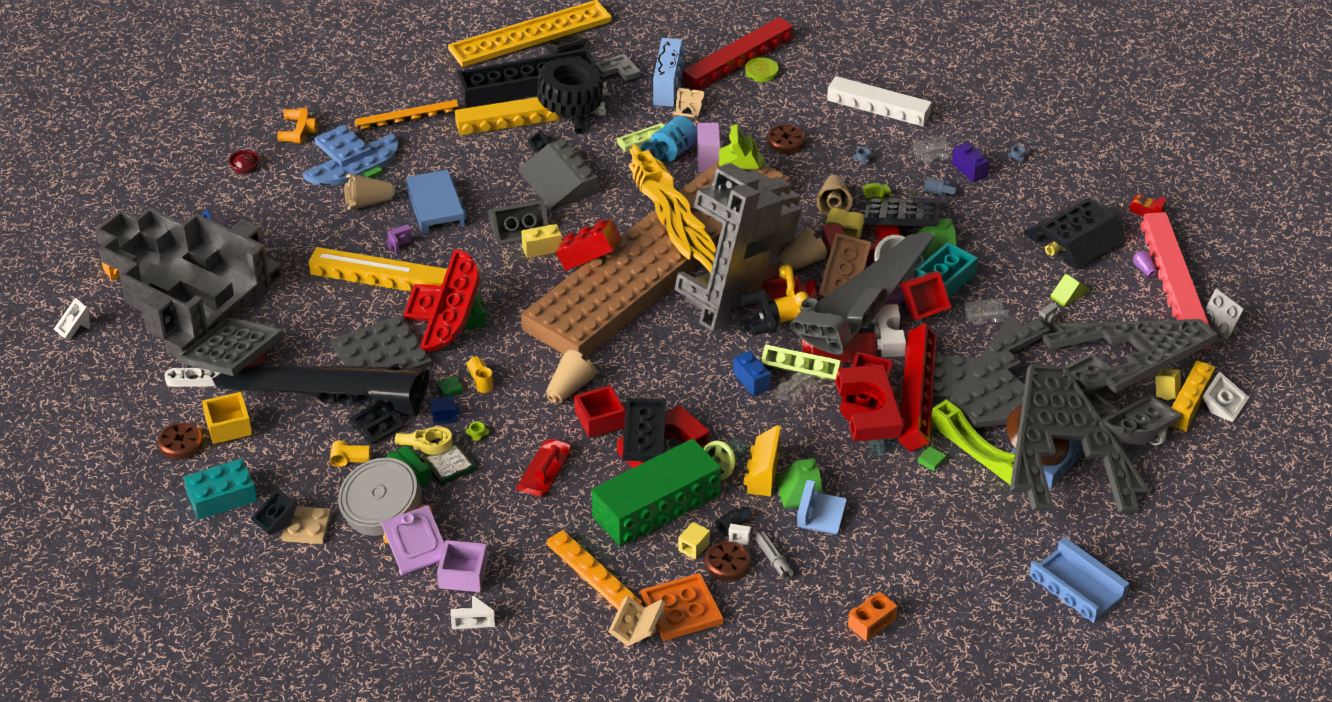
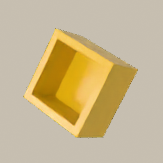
(227, 417)

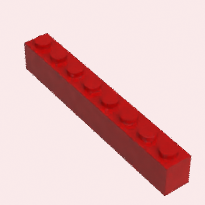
(737, 54)
(918, 387)

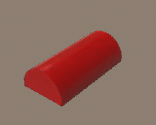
(863, 403)

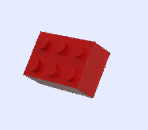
(588, 244)

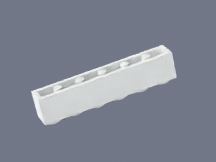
(879, 101)

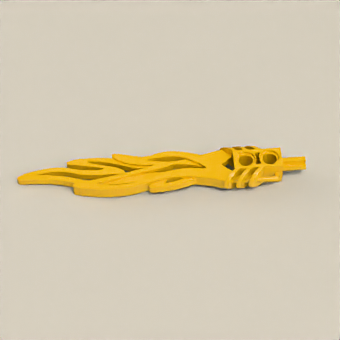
(658, 185)

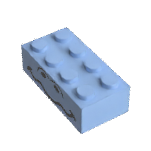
(668, 72)

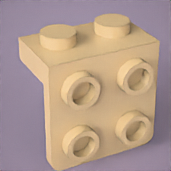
(635, 622)

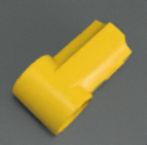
(481, 374)
(343, 452)

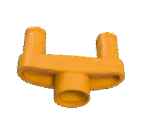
(304, 126)

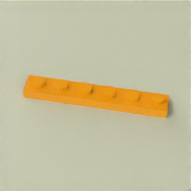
(398, 116)
(590, 569)

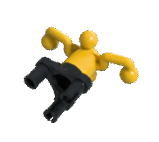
(772, 311)

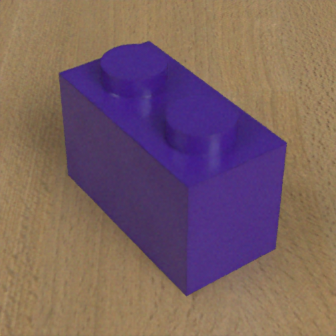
(970, 162)

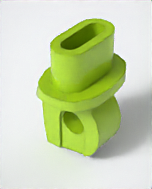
(876, 190)

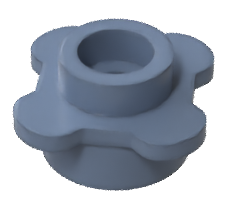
(1018, 152)
(863, 155)

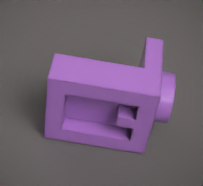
(398, 237)

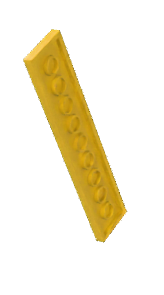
(529, 33)

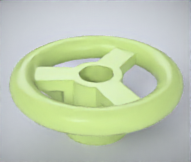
(727, 460)

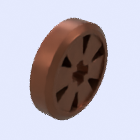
(785, 139)
(170, 438)
(735, 553)

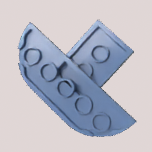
(350, 156)

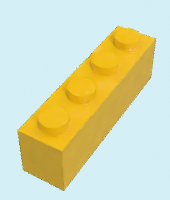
(1191, 393)

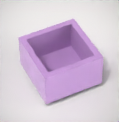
(708, 144)
(462, 566)

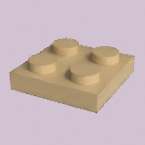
(307, 525)

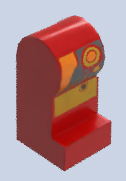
(1142, 205)

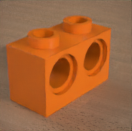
(872, 616)

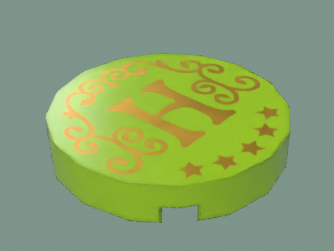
(761, 69)

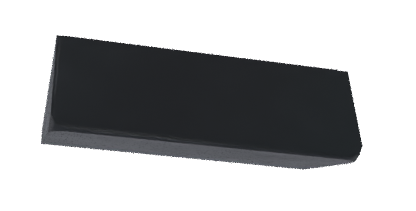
(538, 141)

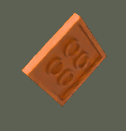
(686, 608)

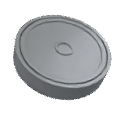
(378, 493)

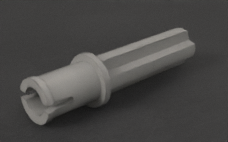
(777, 560)

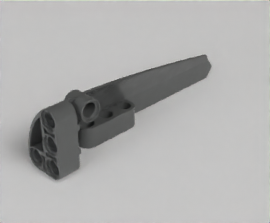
(841, 314)

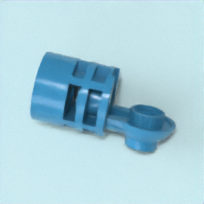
(672, 139)

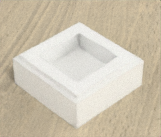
(740, 534)

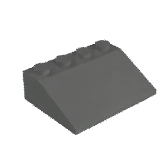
(559, 175)

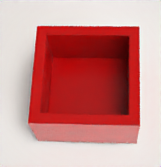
(925, 295)
(599, 411)

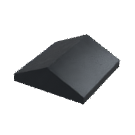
(566, 44)
(275, 513)

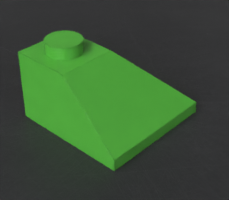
(942, 234)
(793, 480)

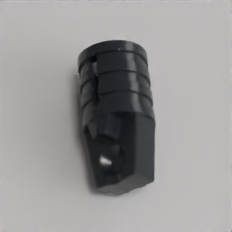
(734, 516)

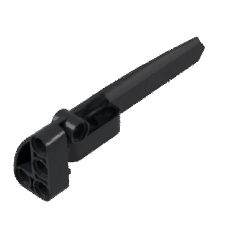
(338, 383)

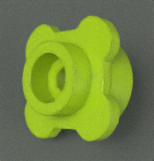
(477, 430)

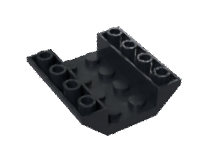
(1081, 229)

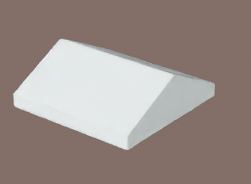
(1224, 398)

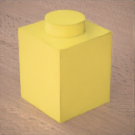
(1168, 383)
(694, 540)

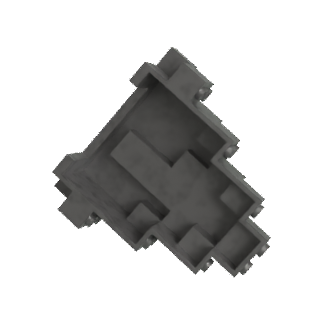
(756, 221)
(186, 272)

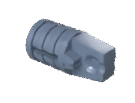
(938, 187)

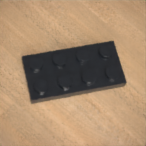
(644, 429)

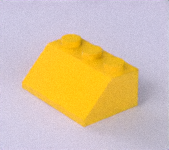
(763, 463)

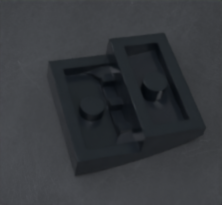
(376, 422)

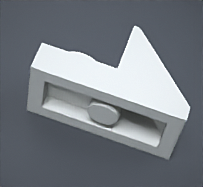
(76, 315)
(476, 617)

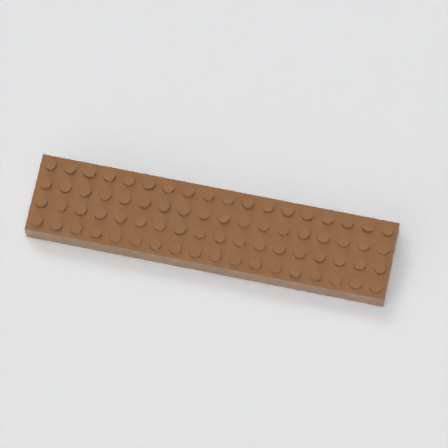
(622, 283)

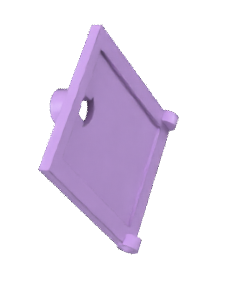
(414, 544)

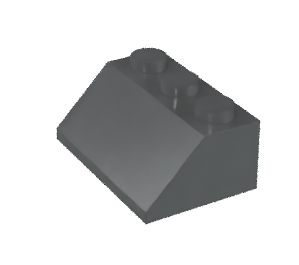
(510, 220)

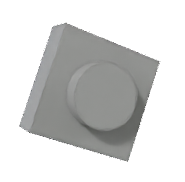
(1048, 314)

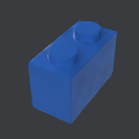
(751, 373)

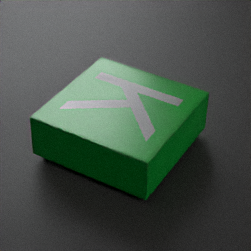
(449, 387)

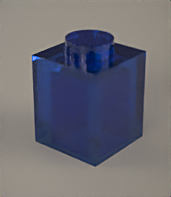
(444, 410)

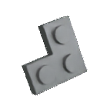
(619, 64)

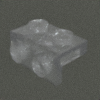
(931, 149)
(985, 310)
(797, 390)

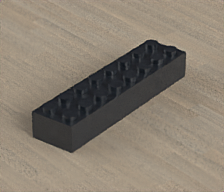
(508, 79)

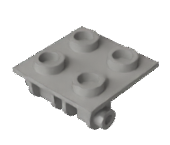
(1223, 314)

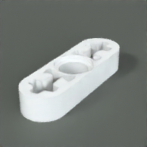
(179, 381)

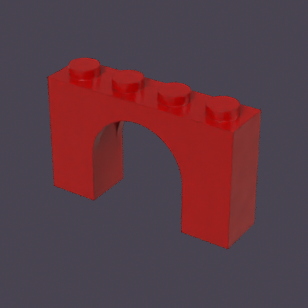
(881, 232)
(874, 382)
(678, 425)

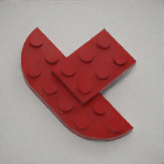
(447, 304)

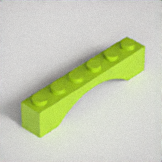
(953, 424)

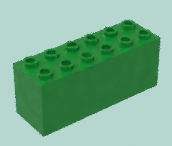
(656, 492)

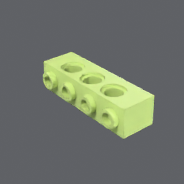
(800, 362)

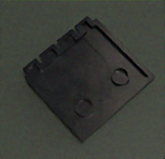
(902, 211)

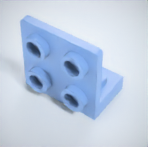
(820, 510)

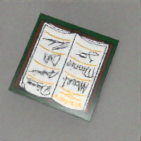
(450, 464)

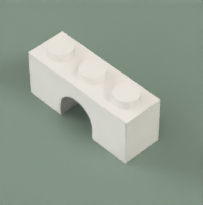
(890, 339)

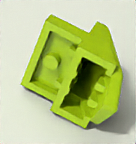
(741, 151)

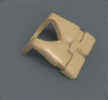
(690, 99)

